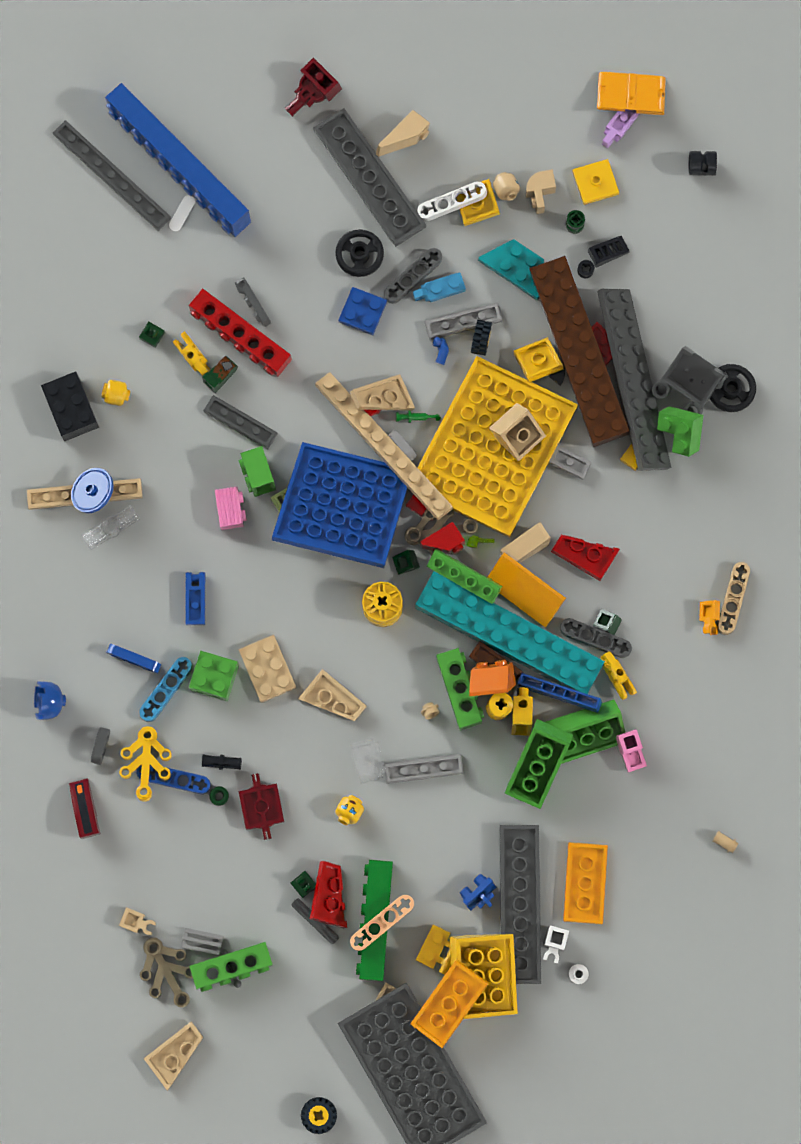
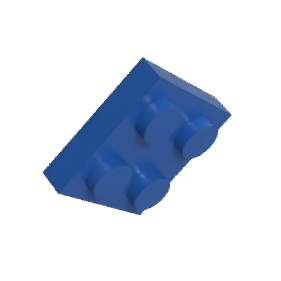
(362, 311)

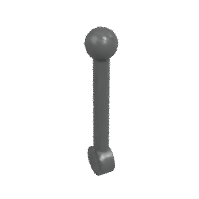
(237, 983)

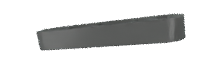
(415, 278)
(596, 635)

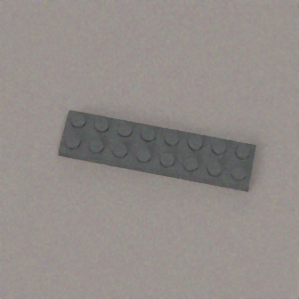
(369, 177)
(521, 898)

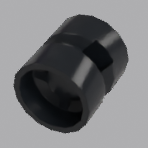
(702, 163)

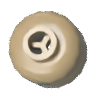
(505, 186)

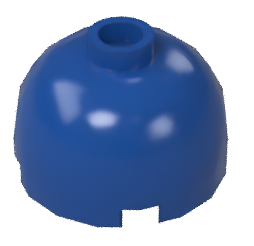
(48, 700)

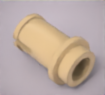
(725, 842)

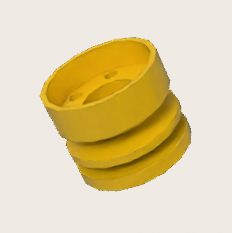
(382, 615)

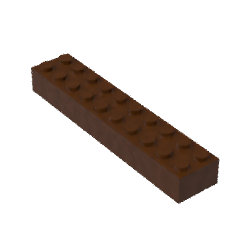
(579, 351)

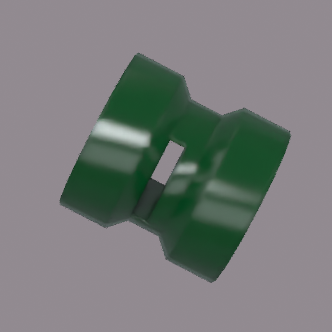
(572, 224)

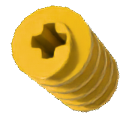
(505, 702)

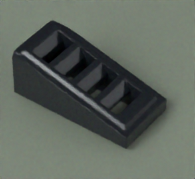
(612, 256)

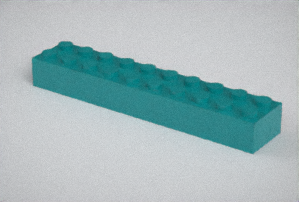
(509, 634)

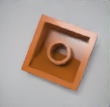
(492, 678)

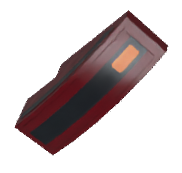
(84, 809)

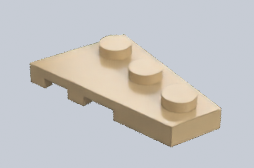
(383, 395)

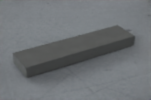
(240, 422)

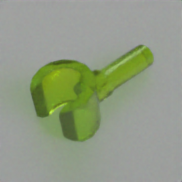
(474, 540)

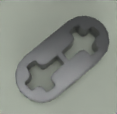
(100, 746)

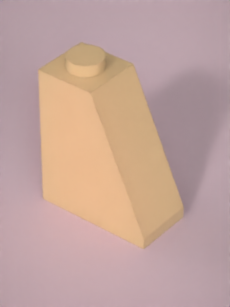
(527, 544)

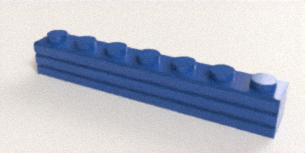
(560, 692)

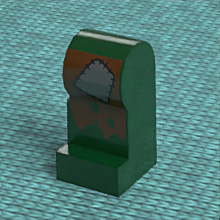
(219, 374)

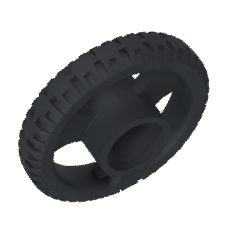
(345, 244)
(745, 397)

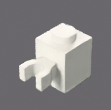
(555, 940)

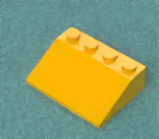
(494, 961)

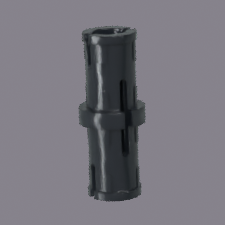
(221, 762)

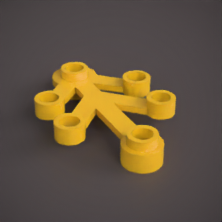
(145, 759)

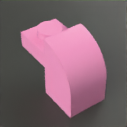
(630, 748)

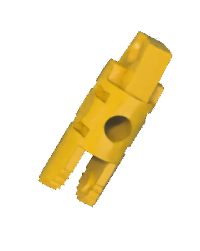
(198, 361)
(617, 675)

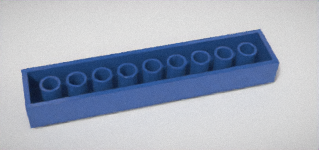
(177, 160)

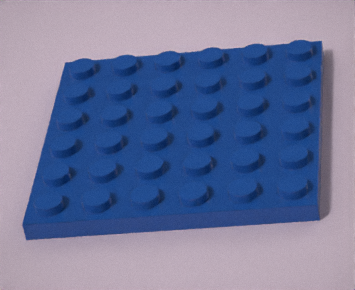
(341, 505)

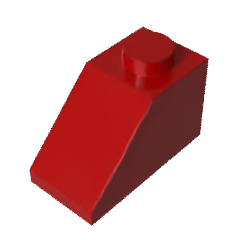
(446, 540)

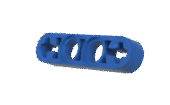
(173, 780)

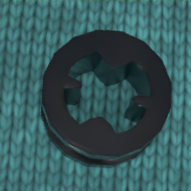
(585, 274)

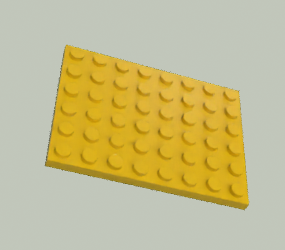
(469, 461)

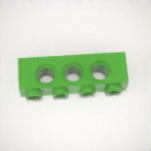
(445, 662)
(258, 951)

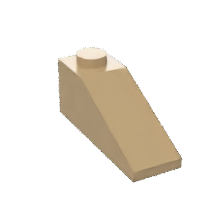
(405, 134)

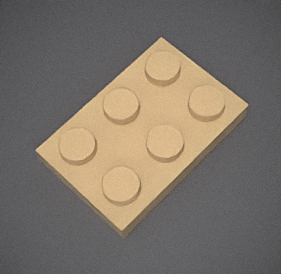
(267, 668)

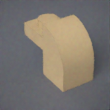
(539, 185)

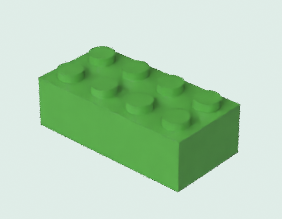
(538, 764)

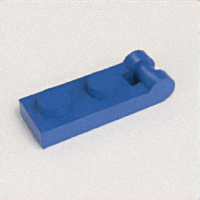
(195, 599)

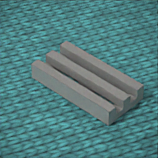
(186, 938)

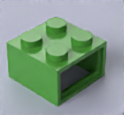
(258, 472)
(214, 675)

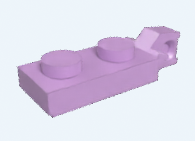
(618, 126)

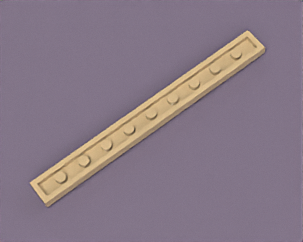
(384, 446)

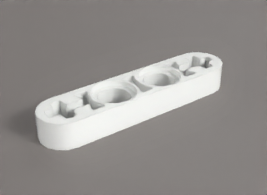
(453, 205)

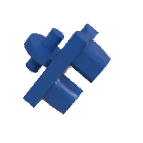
(481, 895)

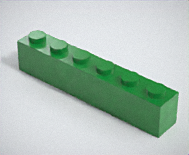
(377, 899)

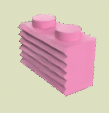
(229, 508)

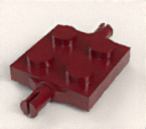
(261, 806)

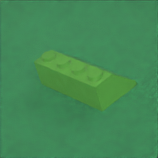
(591, 730)

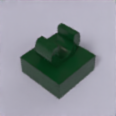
(152, 334)
(303, 884)

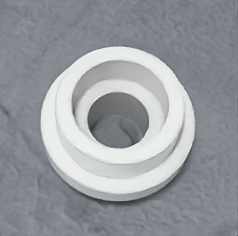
(583, 969)

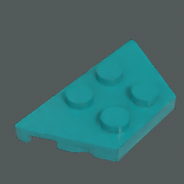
(514, 263)

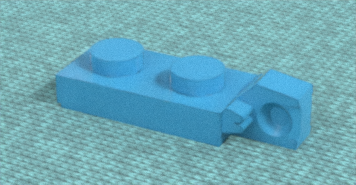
(440, 288)

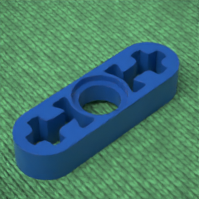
(133, 658)

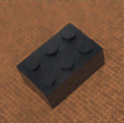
(70, 406)

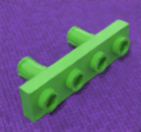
(464, 576)

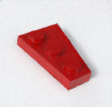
(586, 556)
(327, 898)

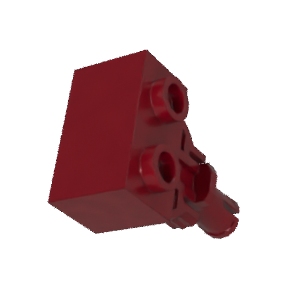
(313, 87)

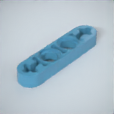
(168, 691)

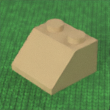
(517, 431)

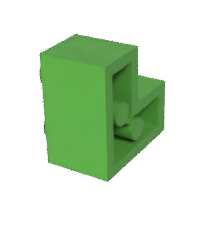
(685, 427)

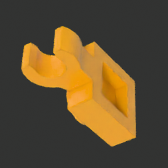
(709, 614)

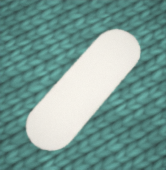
(182, 213)

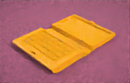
(631, 92)

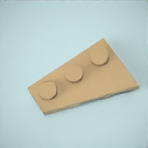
(332, 696)
(173, 1054)

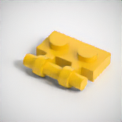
(432, 948)

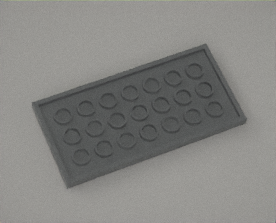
(411, 1072)

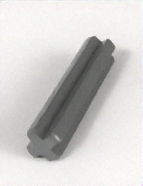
(321, 927)

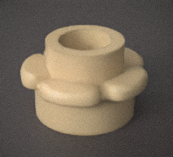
(430, 710)

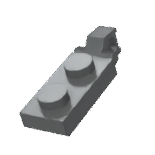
(251, 300)

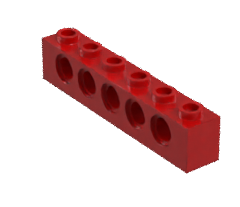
(205, 301)

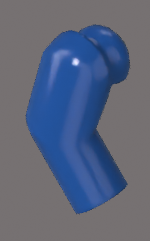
(443, 349)

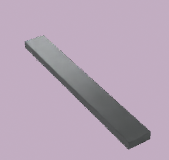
(111, 175)

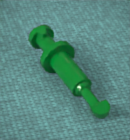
(415, 416)

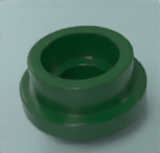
(219, 789)

